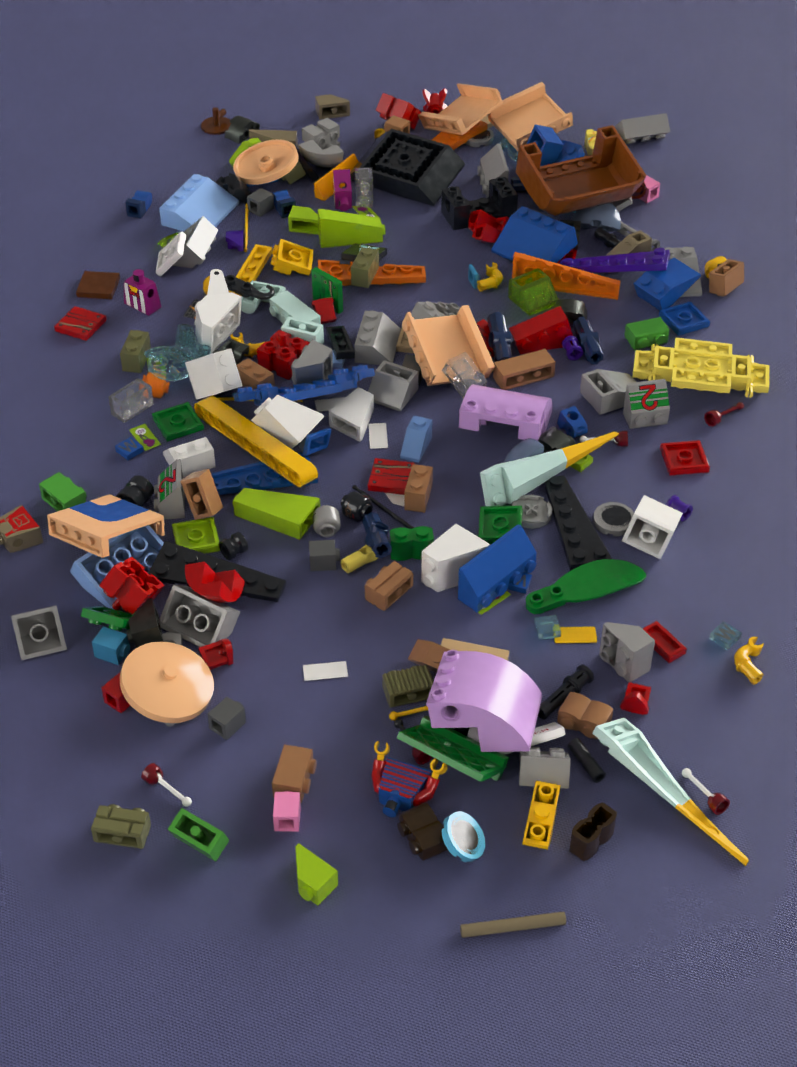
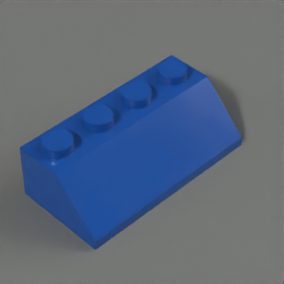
(496, 567)

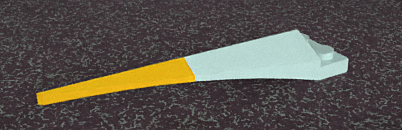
(516, 478)
(636, 754)

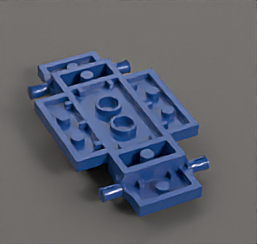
(338, 381)

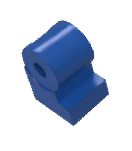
(573, 425)

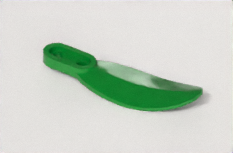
(586, 583)

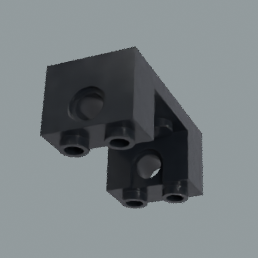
(500, 203)

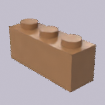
(524, 369)

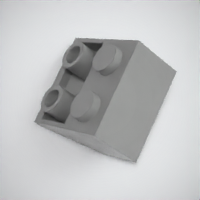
(313, 364)
(393, 385)
(627, 649)
(544, 766)

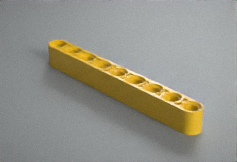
(256, 441)

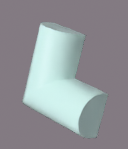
(249, 304)

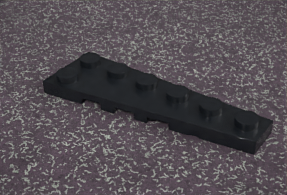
(574, 527)
(171, 562)

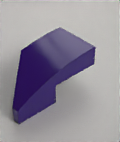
(235, 239)

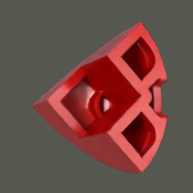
(485, 226)
(217, 587)

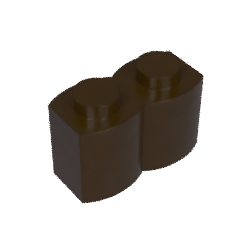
(422, 831)
(593, 831)

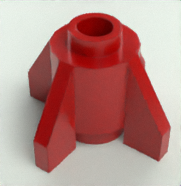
(434, 101)

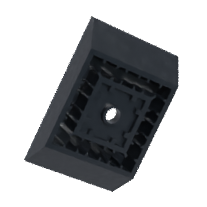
(411, 166)

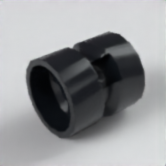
(137, 490)

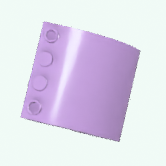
(505, 407)
(487, 696)

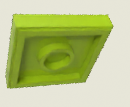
(197, 535)

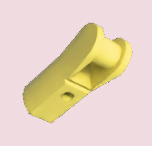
(358, 559)

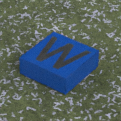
(129, 448)
(521, 586)

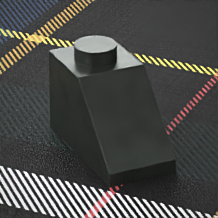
(145, 625)

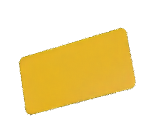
(577, 635)

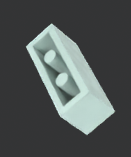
(288, 305)

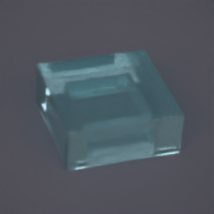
(547, 627)

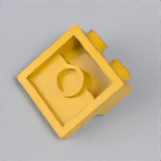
(291, 256)

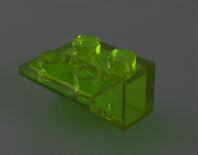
(532, 291)

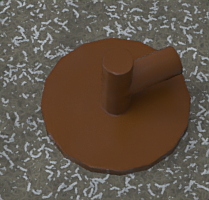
(217, 124)

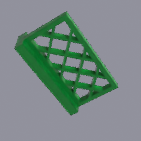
(455, 750)

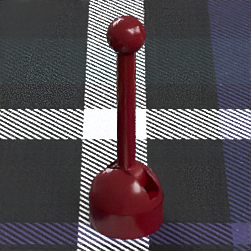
(713, 417)

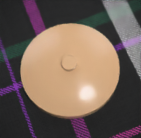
(266, 162)
(166, 682)

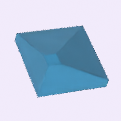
(473, 276)

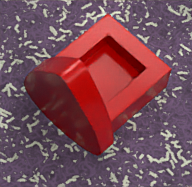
(325, 309)
(217, 653)
(636, 699)

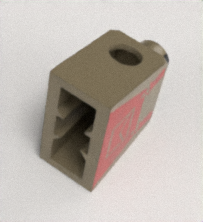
(19, 530)

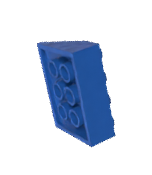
(535, 236)

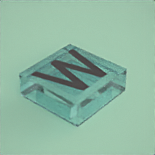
(725, 635)

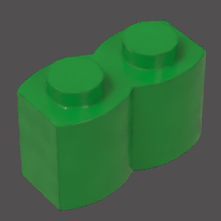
(410, 543)

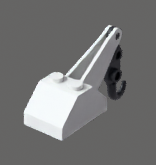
(220, 311)

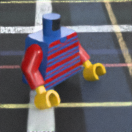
(403, 784)

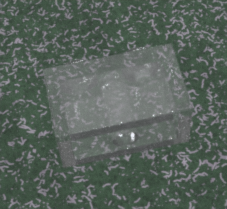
(363, 187)
(463, 373)
(131, 400)

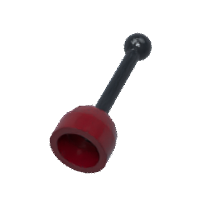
(419, 756)

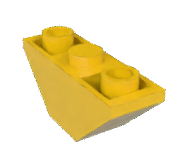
(541, 815)

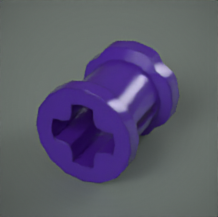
(570, 348)
(675, 503)

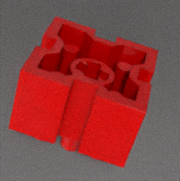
(392, 106)
(280, 353)
(130, 585)

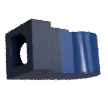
(141, 202)
(283, 202)

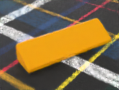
(324, 186)

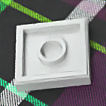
(170, 253)

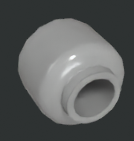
(326, 521)

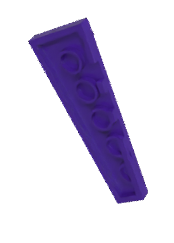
(642, 261)

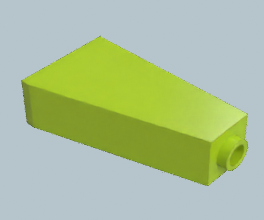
(348, 229)
(276, 510)

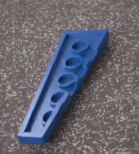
(251, 476)

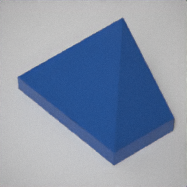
(315, 441)

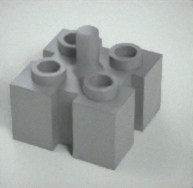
(324, 134)

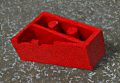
(541, 331)

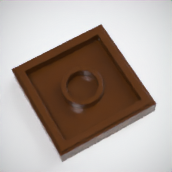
(98, 285)

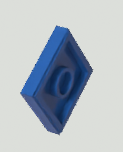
(684, 318)

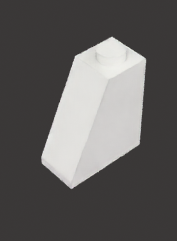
(353, 414)

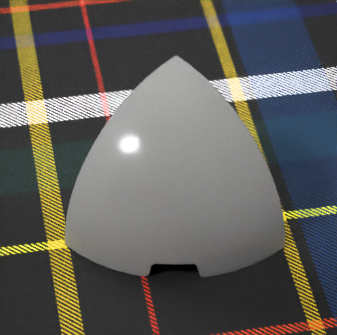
(324, 158)

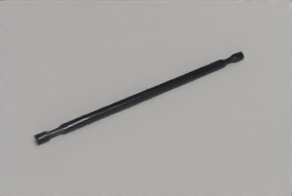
(383, 508)

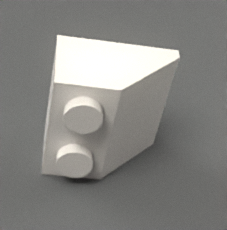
(194, 456)

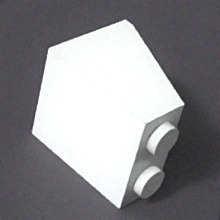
(213, 374)
(286, 420)
(652, 527)
(446, 555)

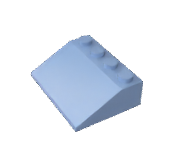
(195, 199)
(91, 569)

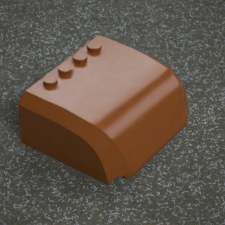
(583, 181)

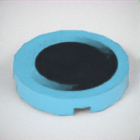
(463, 836)

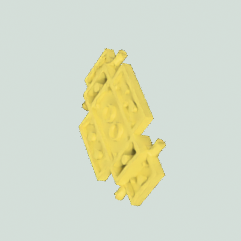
(702, 367)

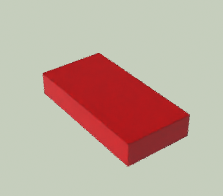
(665, 643)

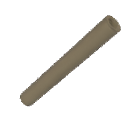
(513, 924)

